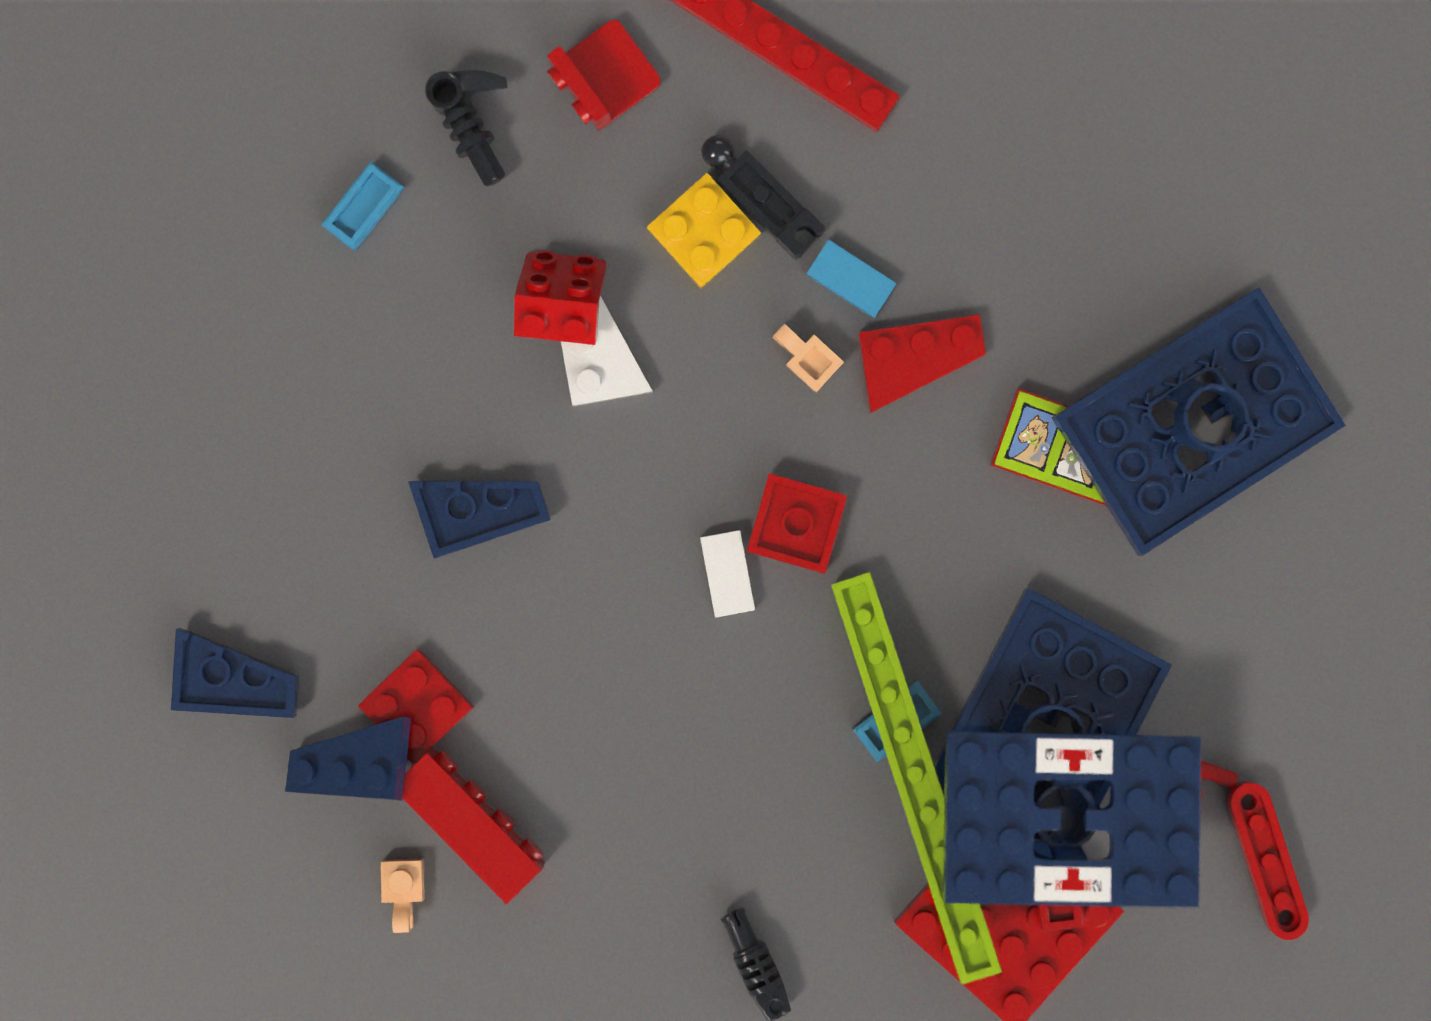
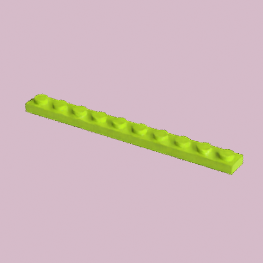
(911, 768)

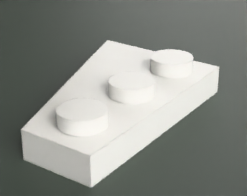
(603, 369)

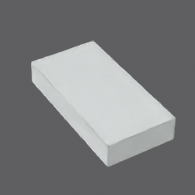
(727, 573)

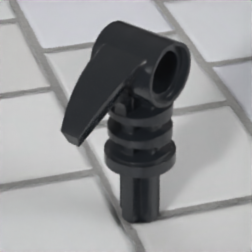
(460, 118)

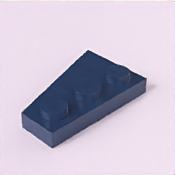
(476, 511)
(228, 681)
(354, 764)

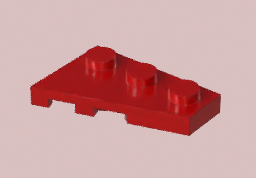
(915, 355)

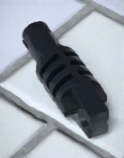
(756, 967)

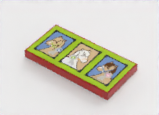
(1037, 450)

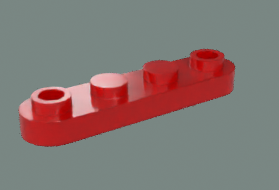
(1268, 860)

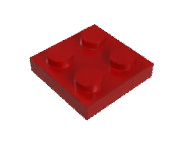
(796, 523)
(420, 693)

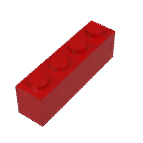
(471, 826)

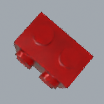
(603, 74)
(559, 297)

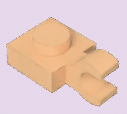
(811, 360)
(403, 884)

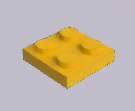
(703, 230)

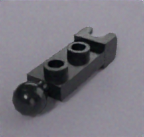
(761, 195)

